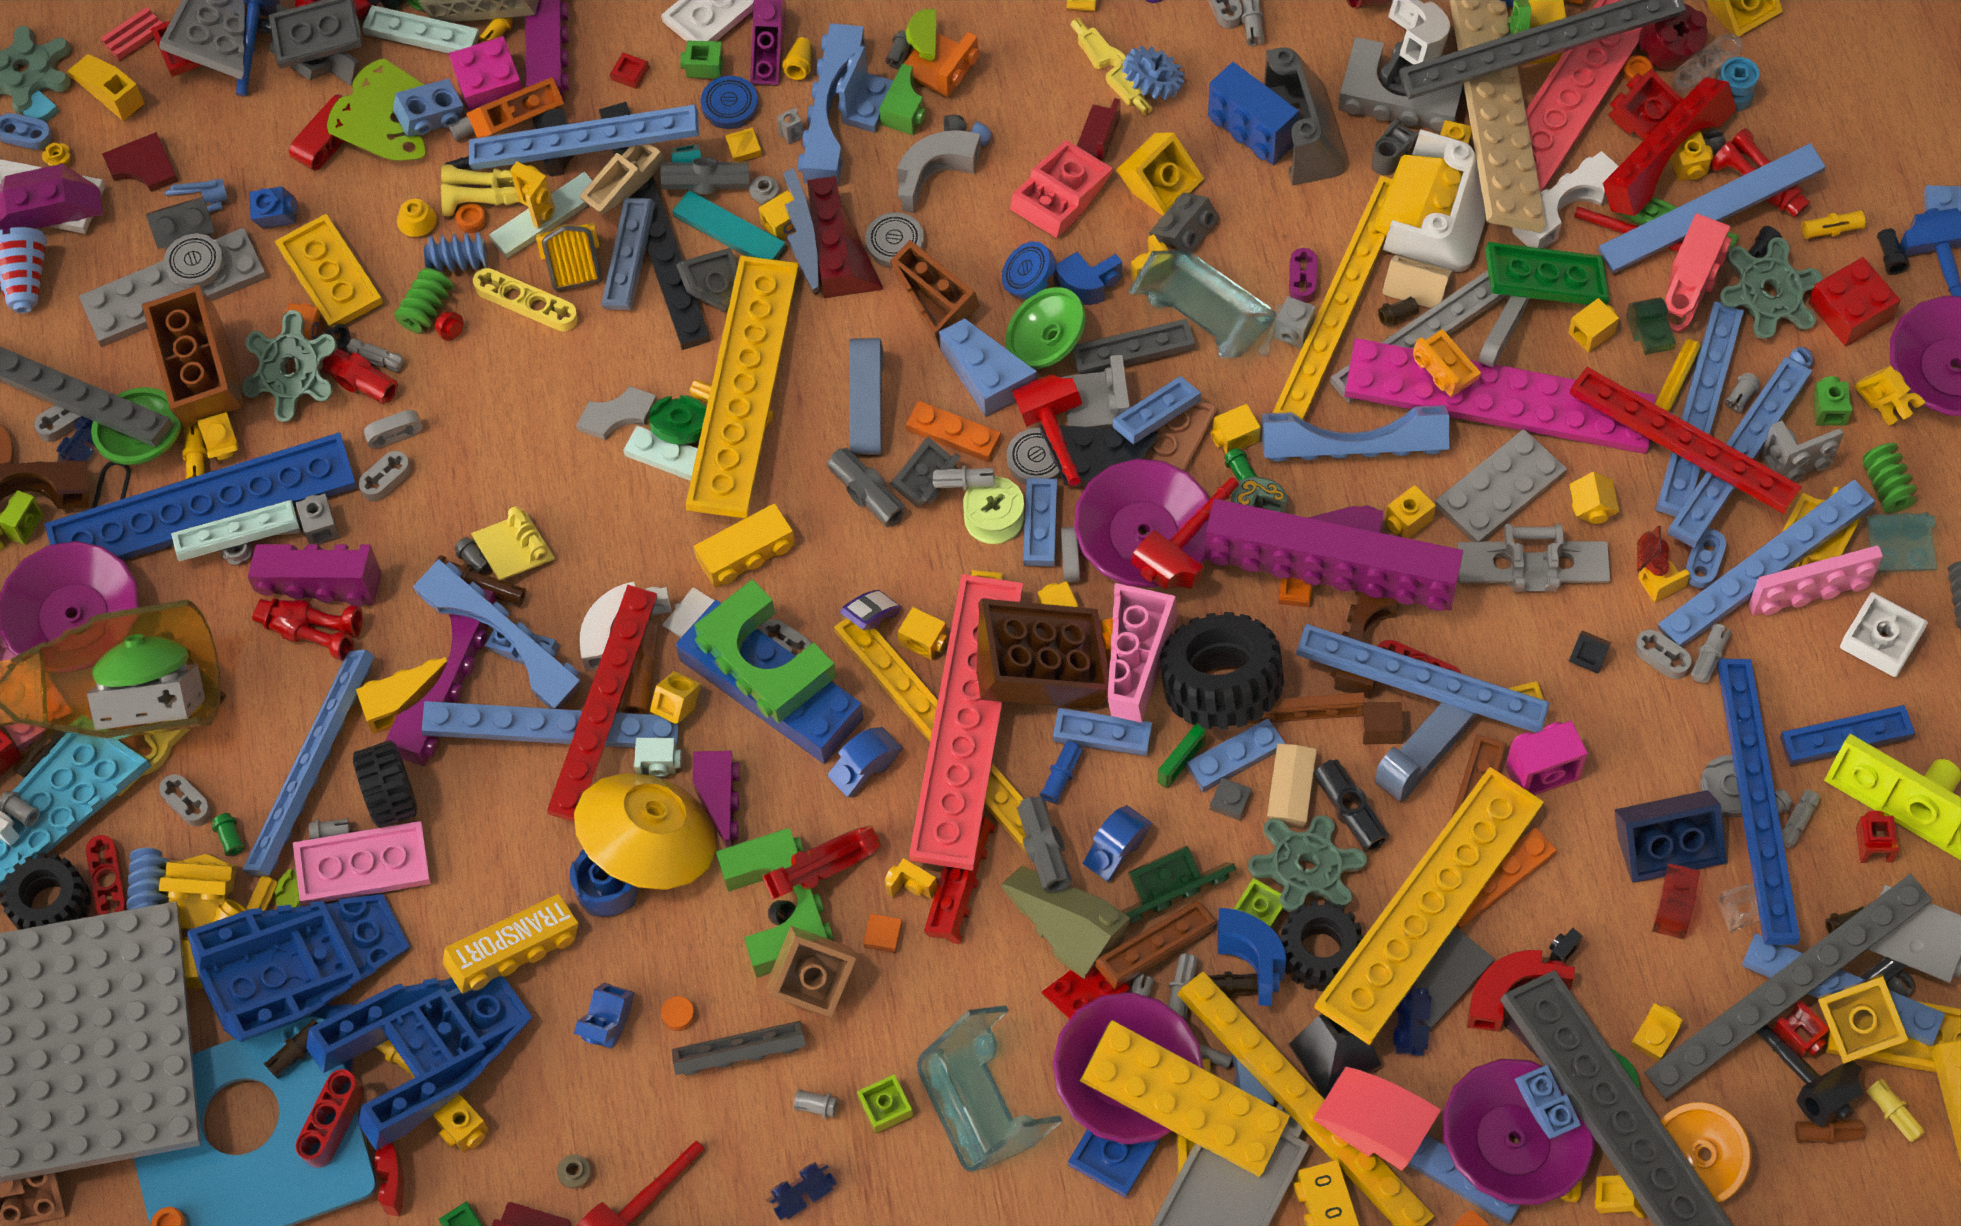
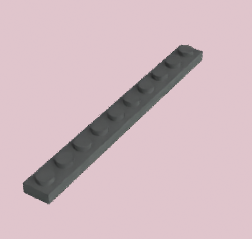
(1535, 44)
(1787, 986)

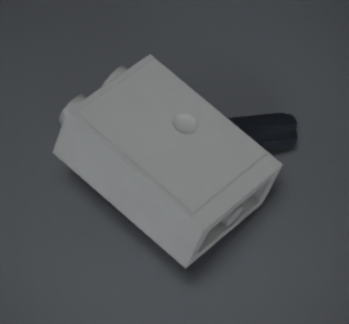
(1924, 942)

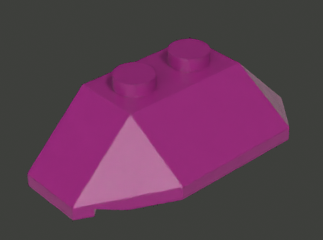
(47, 198)

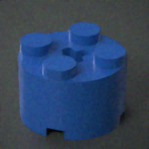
(600, 896)

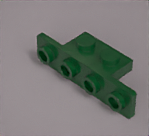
(1169, 878)

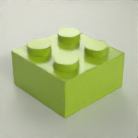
(20, 517)
(1261, 903)
(885, 1103)

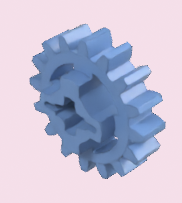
(1153, 72)

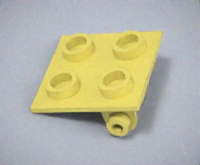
(512, 545)

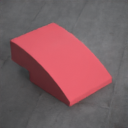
(1060, 188)
(1376, 1116)

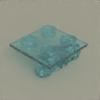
(1903, 541)

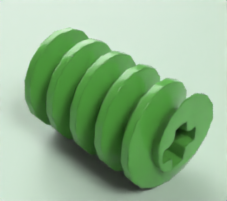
(422, 300)
(1889, 478)

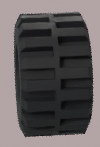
(384, 784)
(34, 877)
(1318, 920)

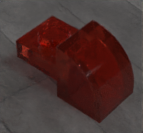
(1676, 901)

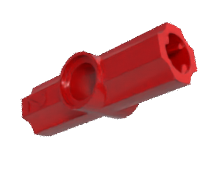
(357, 373)

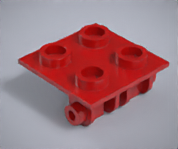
(1074, 992)

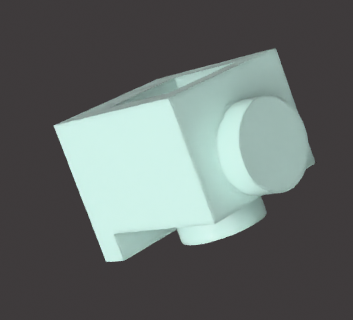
(657, 756)

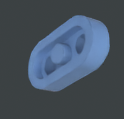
(25, 131)
(1706, 561)

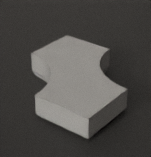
(605, 417)

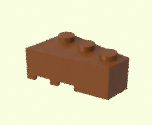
(933, 289)

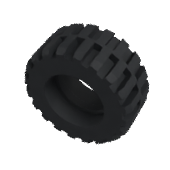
(1227, 697)

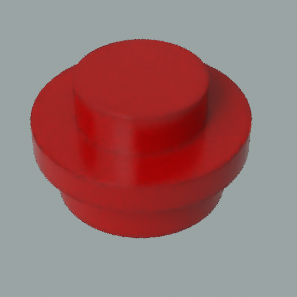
(449, 325)

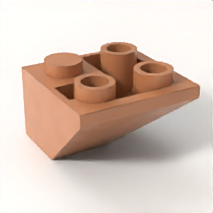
(30, 1200)

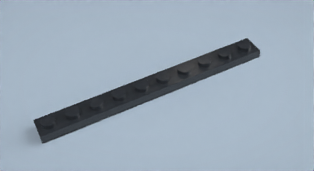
(664, 257)

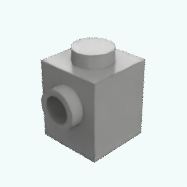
(1294, 322)
(317, 519)

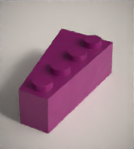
(316, 572)

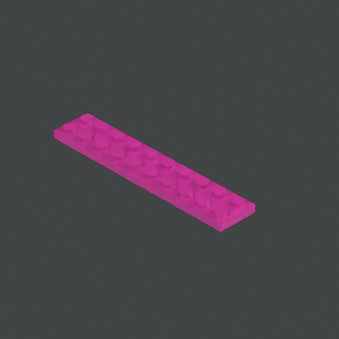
(1498, 398)

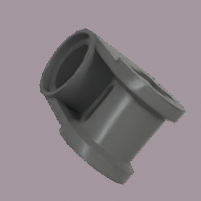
(1392, 146)

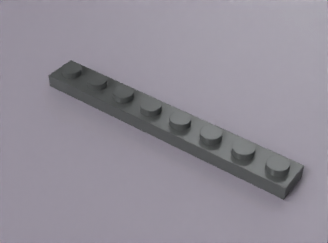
(83, 398)

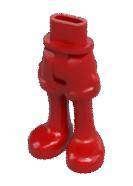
(1730, 156)
(293, 620)

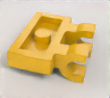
(1888, 391)

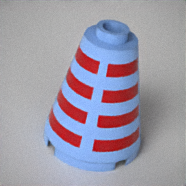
(21, 267)

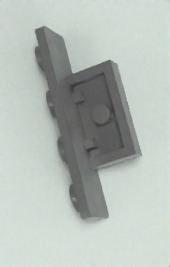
(340, 64)

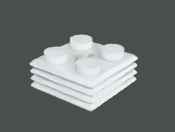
(1882, 652)

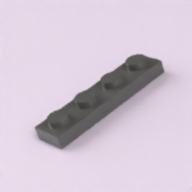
(1134, 346)
(739, 1047)

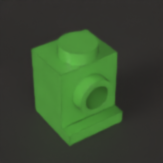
(703, 59)
(1832, 402)

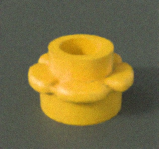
(62, 157)

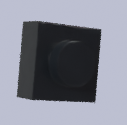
(1590, 651)
(1565, 946)

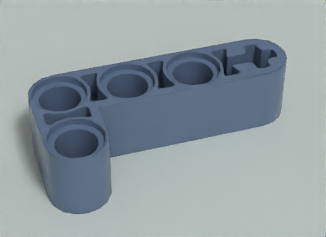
(866, 396)
(1405, 768)

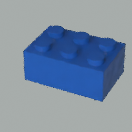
(1252, 113)

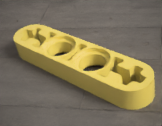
(525, 299)

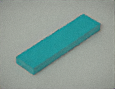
(727, 228)

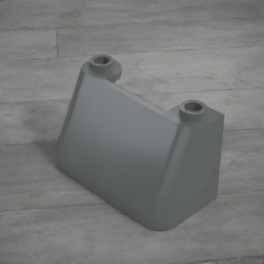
(1316, 140)

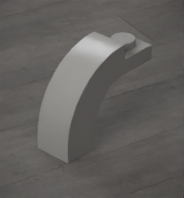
(934, 154)

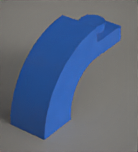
(1257, 944)

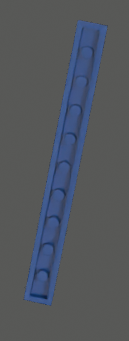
(1758, 803)

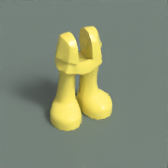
(501, 190)

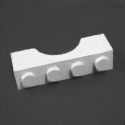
(1581, 185)

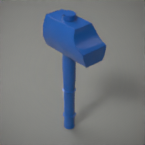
(255, 8)
(1940, 233)

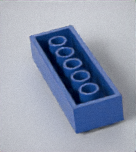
(815, 726)

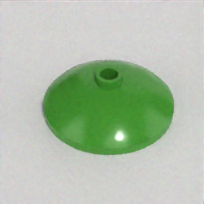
(1046, 327)
(128, 450)
(139, 661)

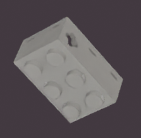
(162, 699)

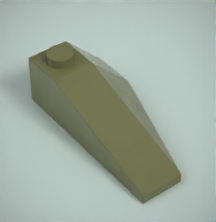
(1071, 920)

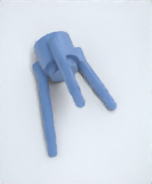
(211, 190)

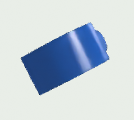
(1085, 281)
(860, 757)
(1114, 840)
(606, 1015)

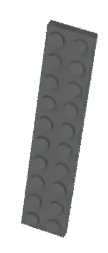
(1611, 1105)

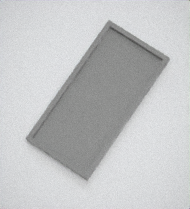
(1223, 1194)

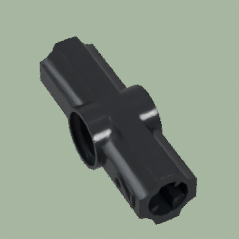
(1360, 821)

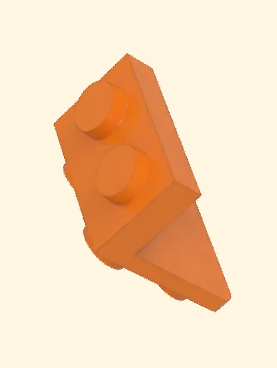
(949, 65)

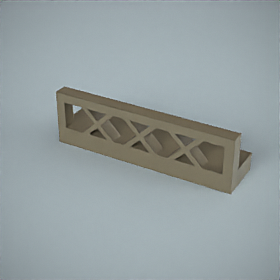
(477, 9)

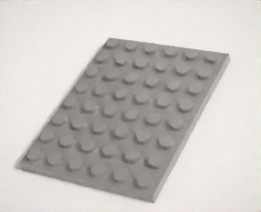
(94, 1043)

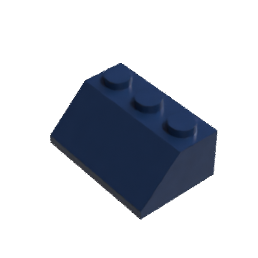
(1672, 831)

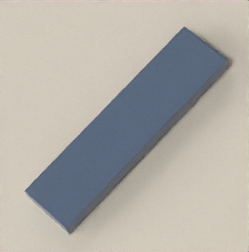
(628, 254)

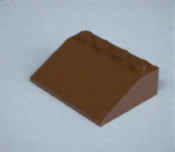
(1041, 654)

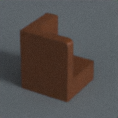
(1382, 723)

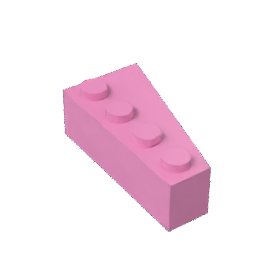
(1139, 633)

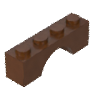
(61, 482)
(1362, 617)

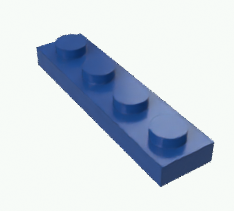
(1827, 738)

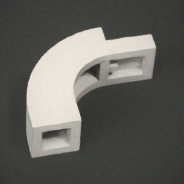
(1425, 26)
(601, 617)

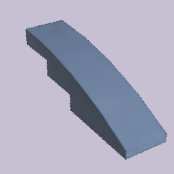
(803, 240)

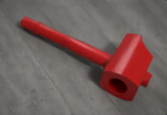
(1040, 403)
(1165, 560)
(603, 1216)

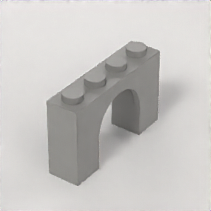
(1366, 96)

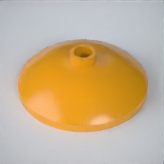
(1712, 1127)

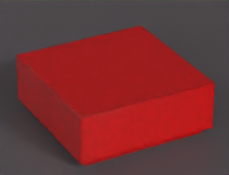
(629, 70)

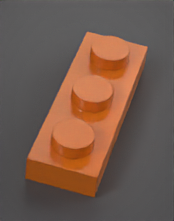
(953, 431)

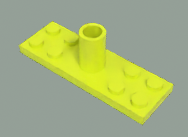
(1916, 801)

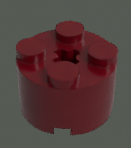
(1675, 39)

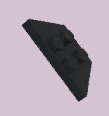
(1097, 449)

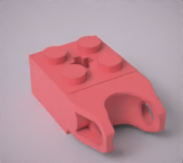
(1696, 267)

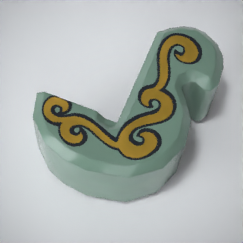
(1260, 493)

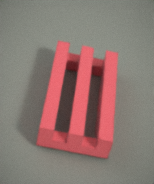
(130, 31)

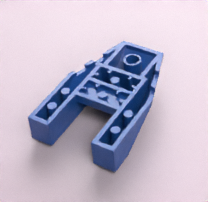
(437, 1033)

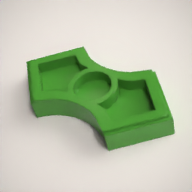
(1520, 16)

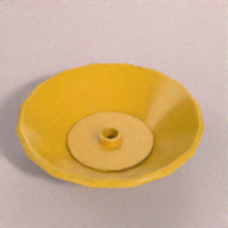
(645, 831)

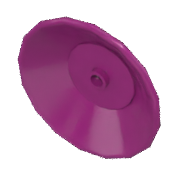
(1926, 347)
(1130, 499)
(60, 582)
(1078, 1043)
(1476, 1129)

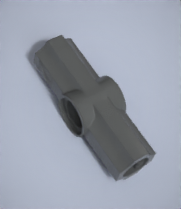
(704, 175)
(866, 487)
(1044, 844)

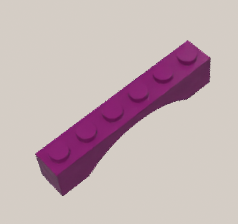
(407, 728)

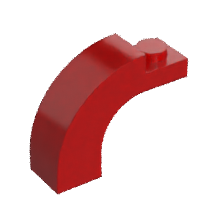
(1503, 976)

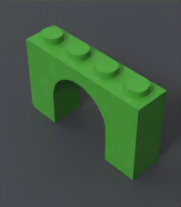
(777, 689)
(746, 865)

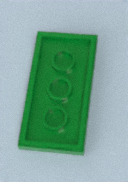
(1546, 274)

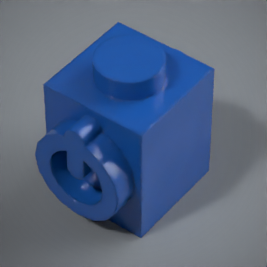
(272, 207)

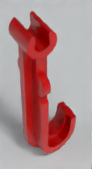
(823, 861)

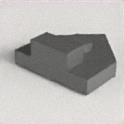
(710, 277)

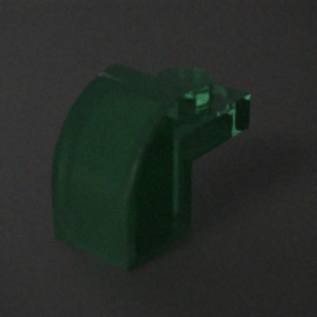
(1650, 325)

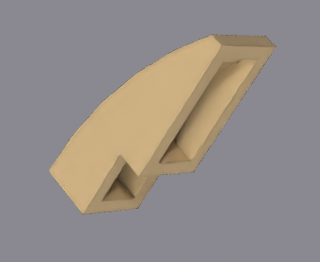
(622, 177)

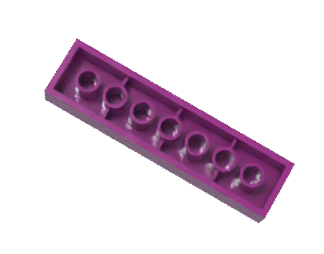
(1332, 555)

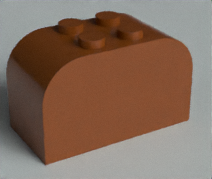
(193, 356)

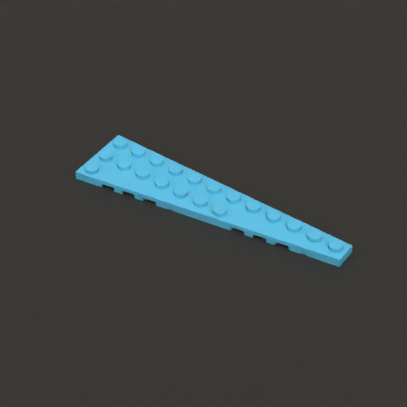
(67, 790)

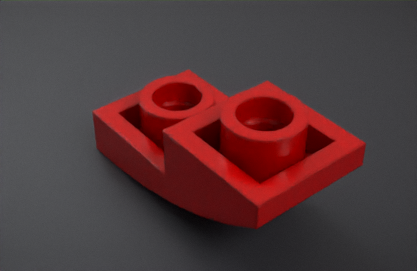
(390, 1170)

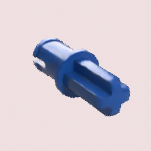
(1061, 772)

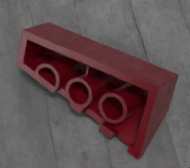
(841, 255)

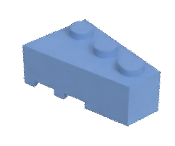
(984, 366)

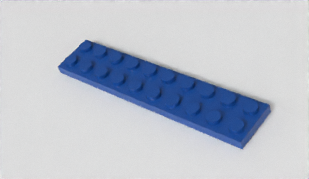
(148, 519)

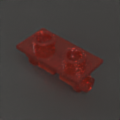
(1653, 552)

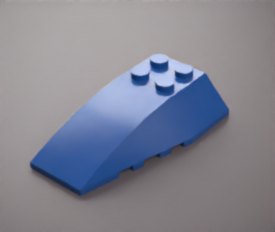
(291, 961)

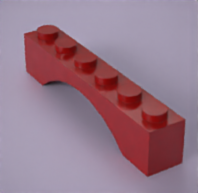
(1636, 178)

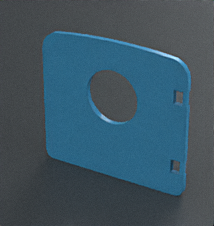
(273, 1181)

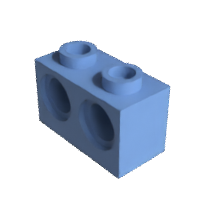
(428, 105)

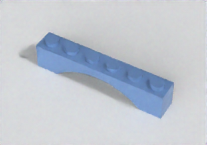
(822, 150)
(1418, 430)
(450, 594)

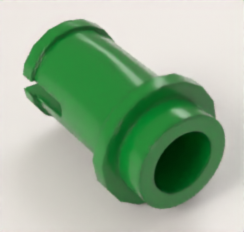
(1238, 463)
(225, 828)

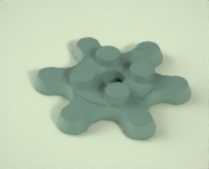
(41, 69)
(1777, 271)
(273, 357)
(1311, 846)

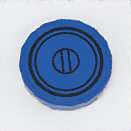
(729, 102)
(1028, 269)

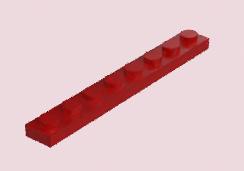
(1685, 440)
(602, 701)

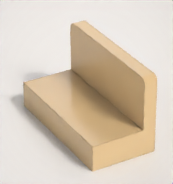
(1416, 279)

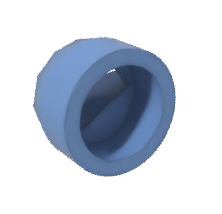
(984, 131)
(1798, 354)

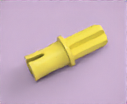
(1895, 1110)

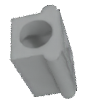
(790, 131)

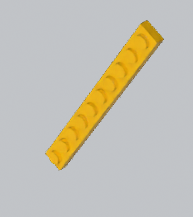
(1335, 310)
(920, 708)
(1300, 1101)

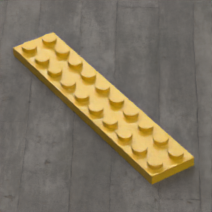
(742, 387)
(1428, 906)

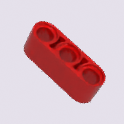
(314, 143)
(331, 1134)

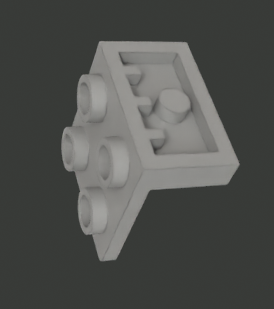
(1102, 396)
(1794, 460)

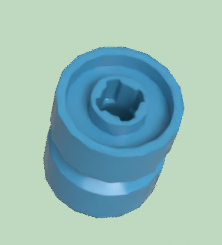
(1743, 78)

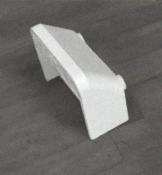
(1445, 239)

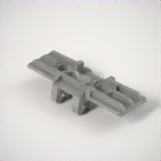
(1537, 569)

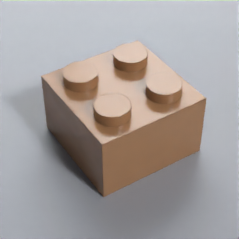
(811, 971)

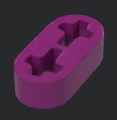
(1297, 275)

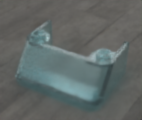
(1205, 297)
(968, 1097)

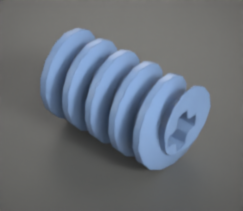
(456, 252)
(144, 878)

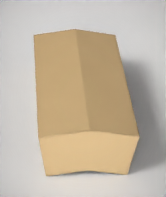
(1291, 784)

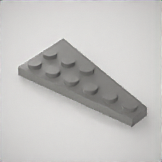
(208, 34)

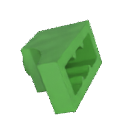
(902, 106)

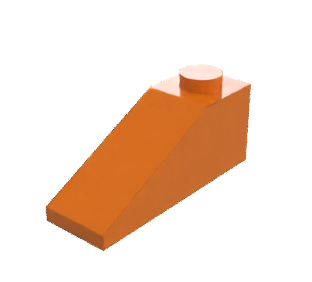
(515, 108)

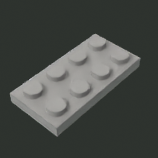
(1500, 487)

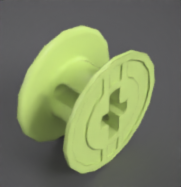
(994, 512)

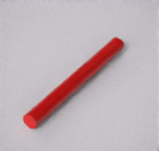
(1611, 223)

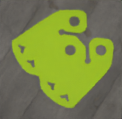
(371, 110)

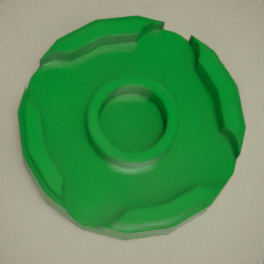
(677, 419)

